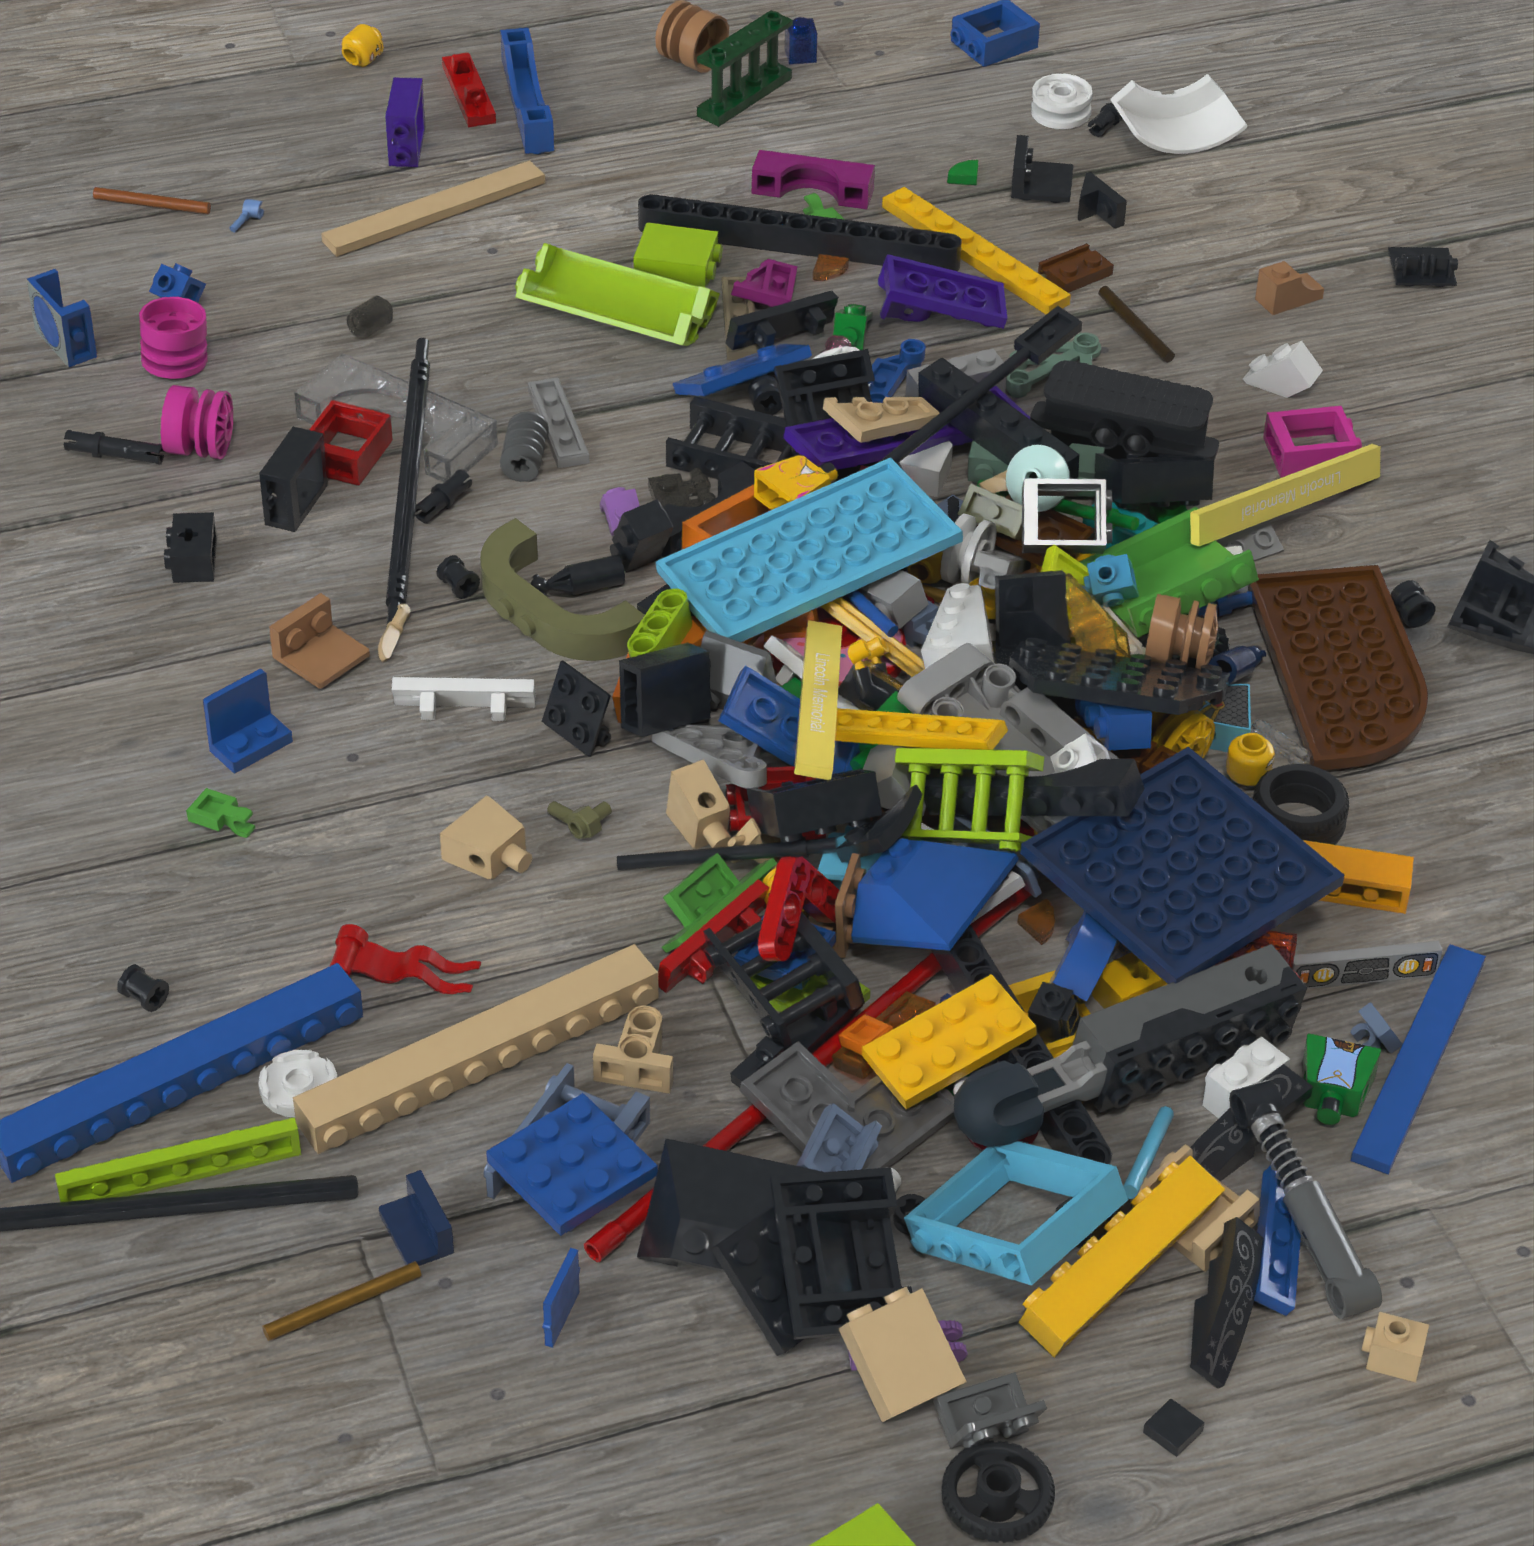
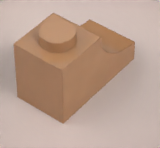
(1284, 289)

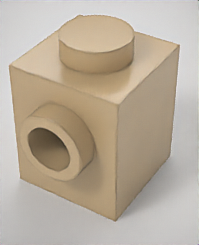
(1395, 1346)

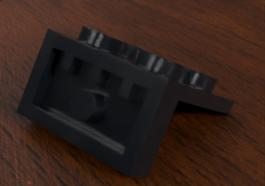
(1039, 179)

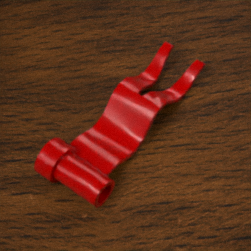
(359, 955)

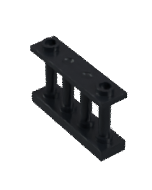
(730, 424)
(821, 961)

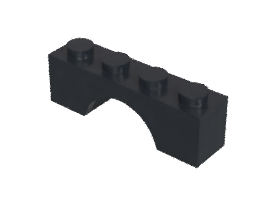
(729, 483)

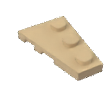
(878, 420)

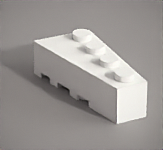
(958, 621)

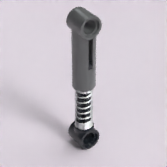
(1348, 1284)

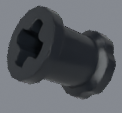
(463, 582)
(143, 988)

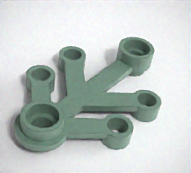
(1083, 347)

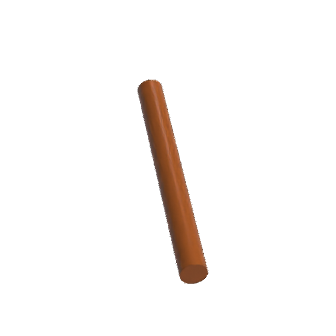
(151, 200)

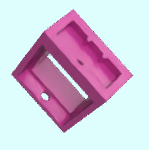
(1309, 422)

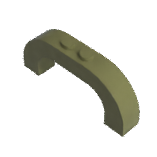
(537, 616)

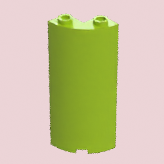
(617, 295)

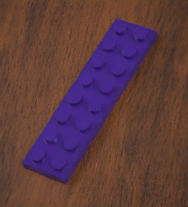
(830, 442)

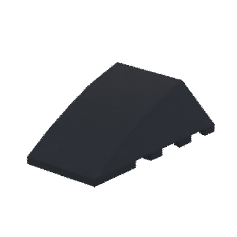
(1498, 602)

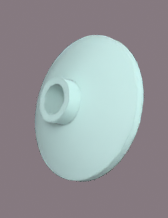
(1045, 463)

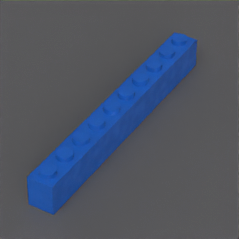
(176, 1071)

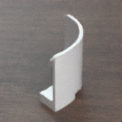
(1182, 121)

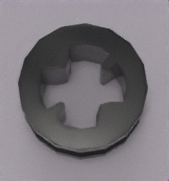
(905, 1204)

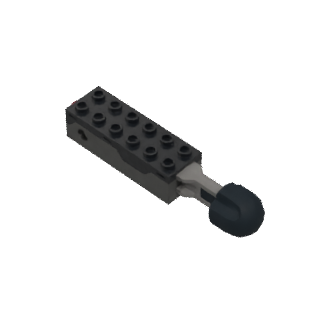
(1138, 1047)

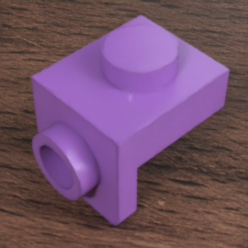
(615, 503)

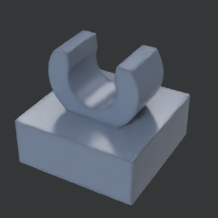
(1375, 1028)

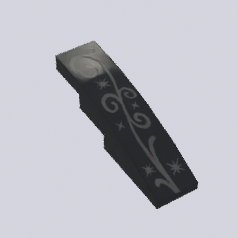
(1229, 1146)
(1226, 1309)

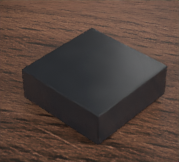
(1173, 1427)

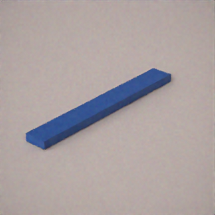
(1418, 1059)

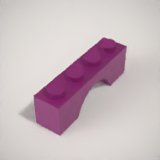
(782, 172)

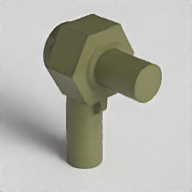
(583, 821)

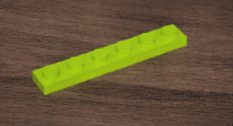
(181, 1162)

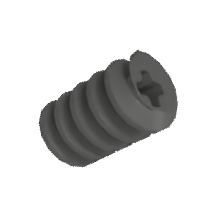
(524, 446)

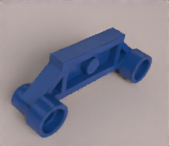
(892, 370)

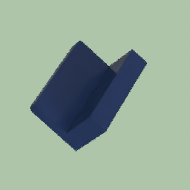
(418, 1223)

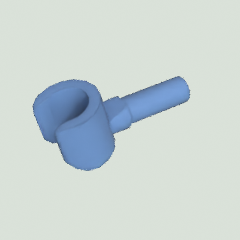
(251, 209)

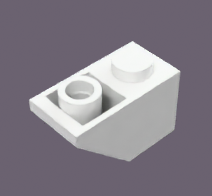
(1285, 371)

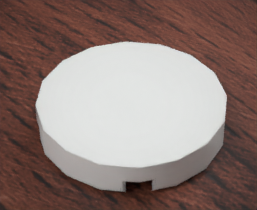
(290, 1076)

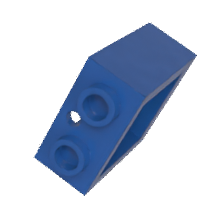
(1019, 33)

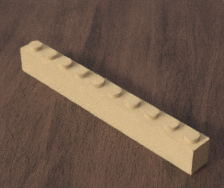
(475, 1049)

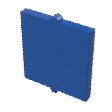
(561, 1297)

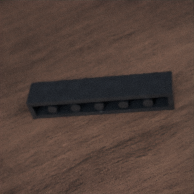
(989, 419)

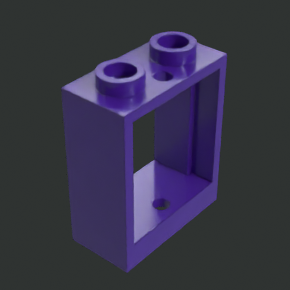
(405, 122)

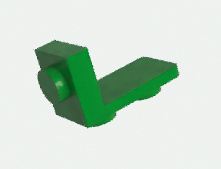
(852, 324)

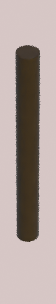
(1136, 324)

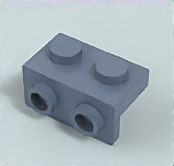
(839, 1142)

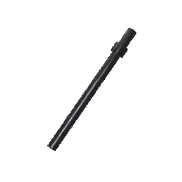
(797, 848)

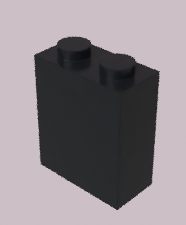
(665, 689)

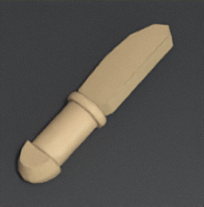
(392, 633)

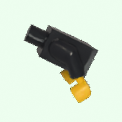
(868, 682)

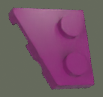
(768, 284)

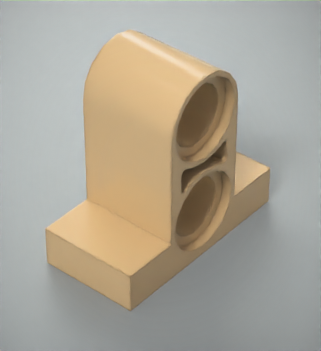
(638, 1056)

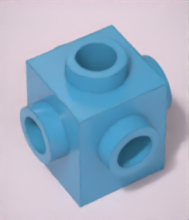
(1111, 580)

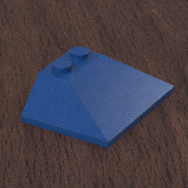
(926, 893)

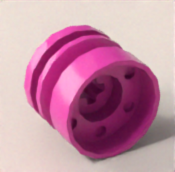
(173, 337)
(196, 422)

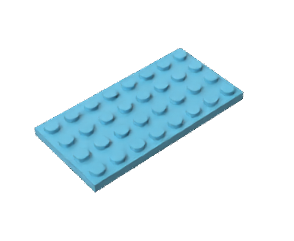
(809, 551)

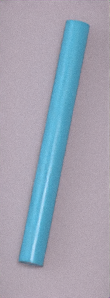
(1148, 1152)

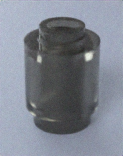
(370, 317)

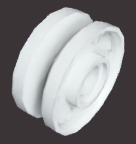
(1061, 101)
(959, 558)

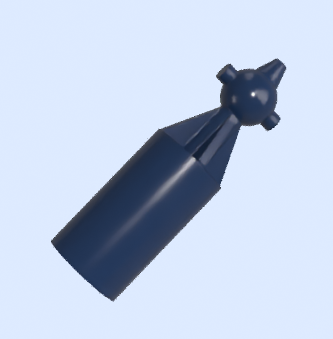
(1238, 661)

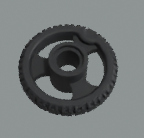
(998, 1474)

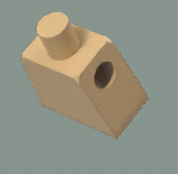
(698, 806)
(486, 841)

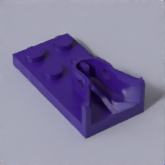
(939, 290)

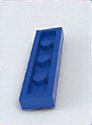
(1280, 1248)

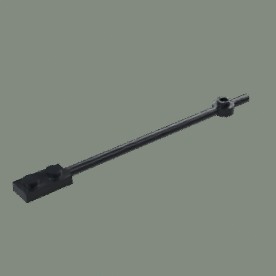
(1034, 344)

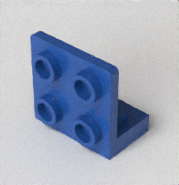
(242, 723)

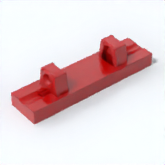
(468, 90)
(690, 955)

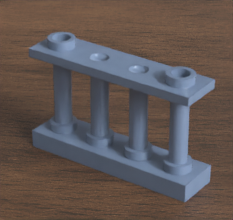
(629, 1117)

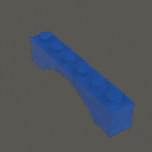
(521, 74)

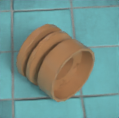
(688, 32)
(1180, 633)

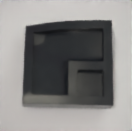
(1031, 608)
(882, 830)

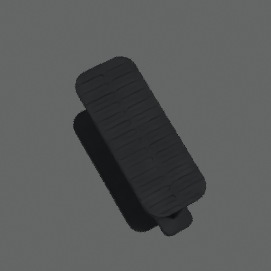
(1125, 412)

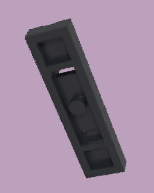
(781, 320)
(808, 1030)

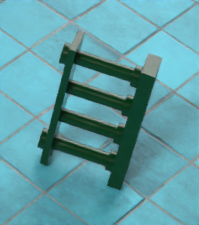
(760, 78)

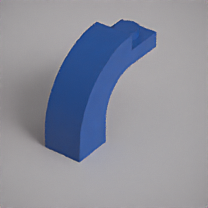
(1084, 957)

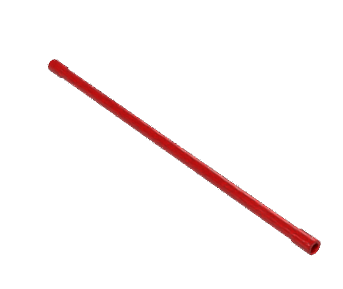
(616, 1231)

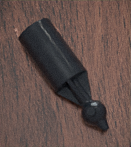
(584, 576)

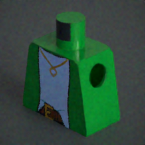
(1339, 1076)

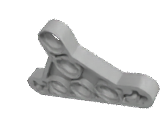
(722, 749)

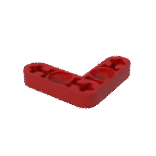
(794, 888)

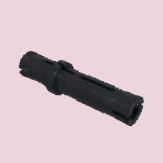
(100, 445)

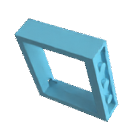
(1092, 1184)

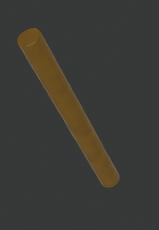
(341, 1301)

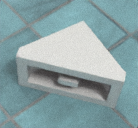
(929, 467)

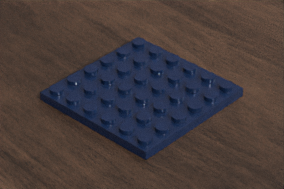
(1187, 869)

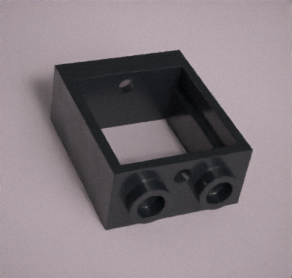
(296, 477)

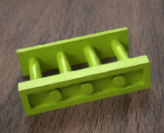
(984, 765)

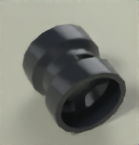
(1413, 604)

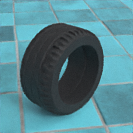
(1307, 786)

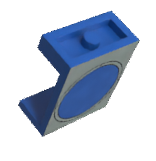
(65, 328)

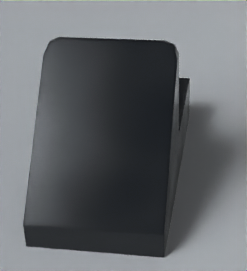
(1102, 200)

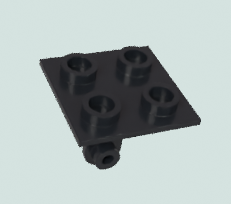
(1423, 266)
(577, 709)

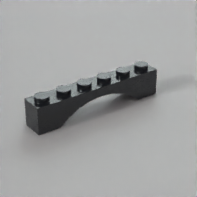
(1094, 789)

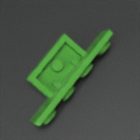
(707, 893)

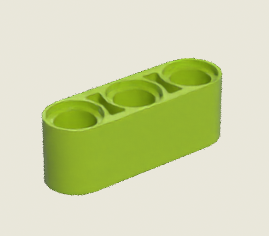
(663, 624)

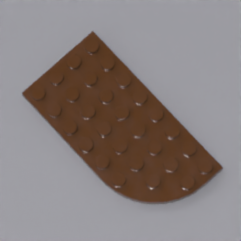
(1342, 662)

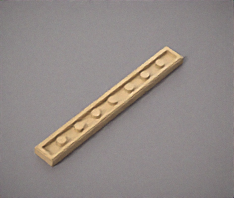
(432, 208)

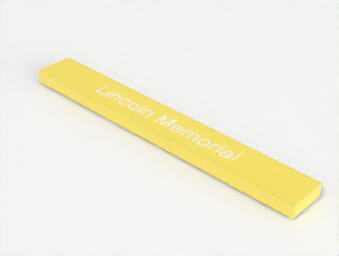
(1284, 495)
(818, 701)

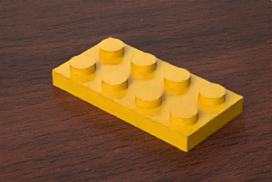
(948, 1041)

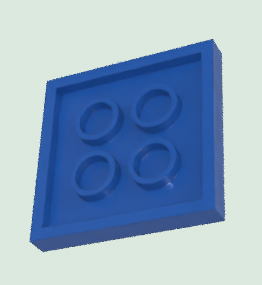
(572, 1164)

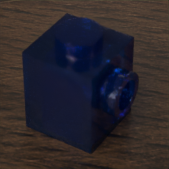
(801, 41)

